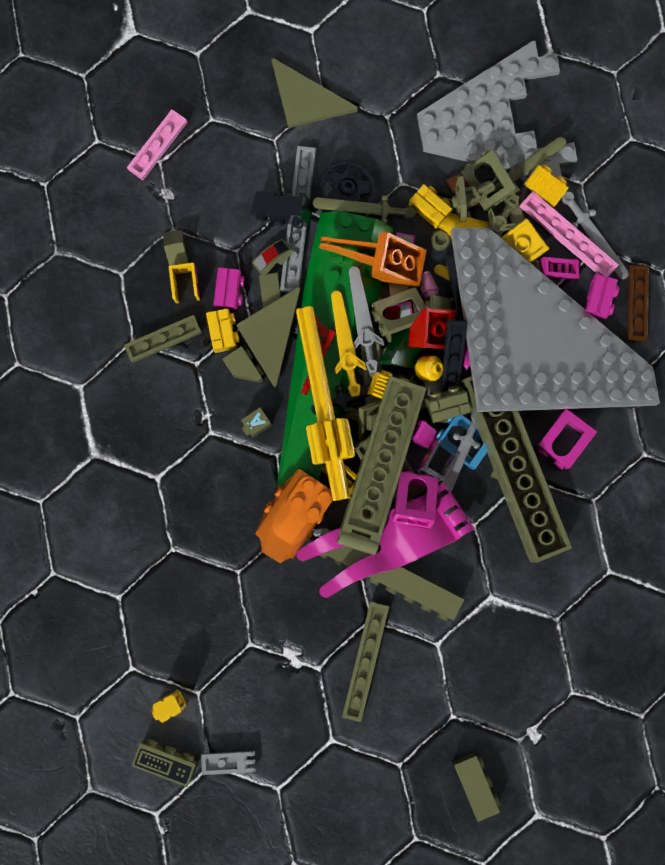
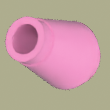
(428, 285)

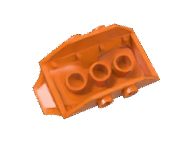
(292, 515)

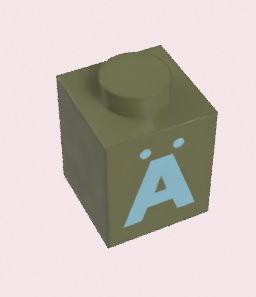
(255, 423)

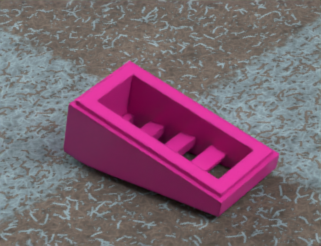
(546, 267)

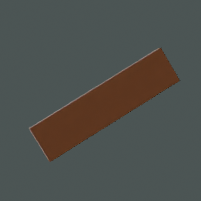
(637, 303)

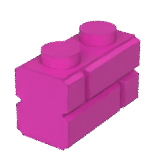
(228, 289)
(601, 296)

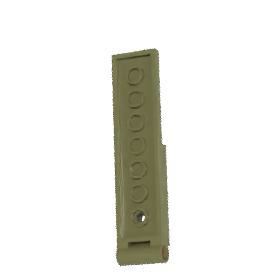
(381, 466)

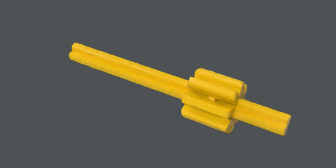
(330, 437)

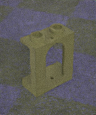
(509, 186)
(389, 327)

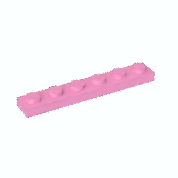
(568, 235)

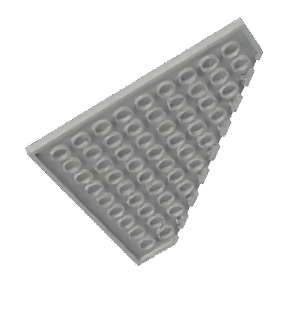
(534, 341)

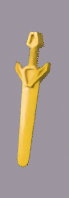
(347, 354)

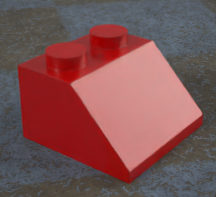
(430, 328)

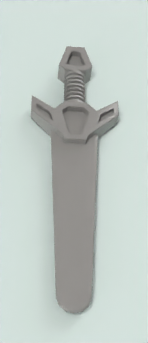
(363, 320)

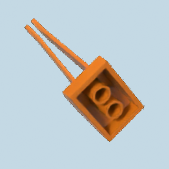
(394, 260)

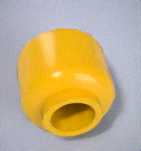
(429, 368)

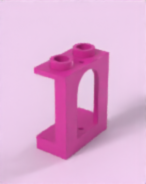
(545, 444)
(415, 517)

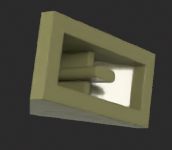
(175, 247)

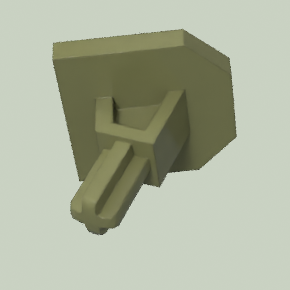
(469, 196)
(365, 418)

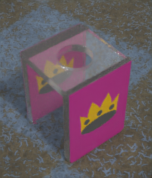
(423, 467)

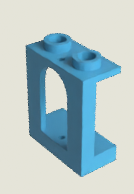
(471, 462)

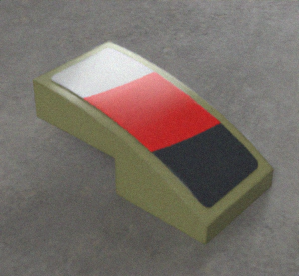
(275, 253)

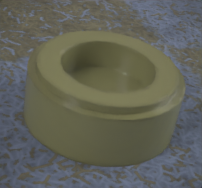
(440, 240)

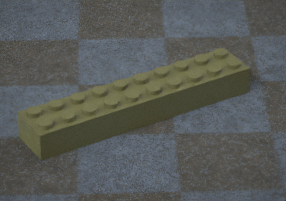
(520, 480)

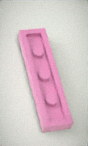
(157, 144)

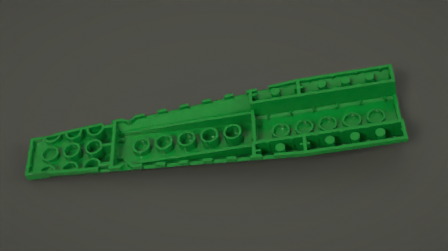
(326, 274)

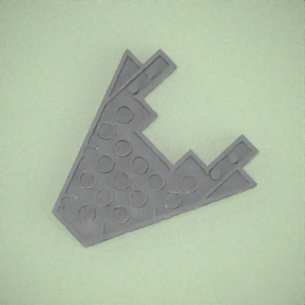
(480, 115)

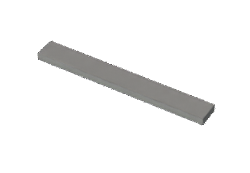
(296, 237)

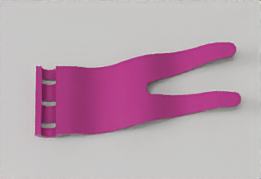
(398, 542)

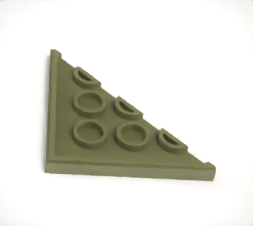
(305, 99)
(269, 333)

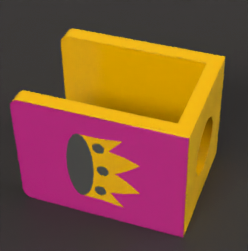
(178, 269)

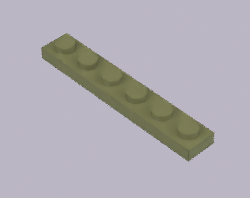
(365, 661)

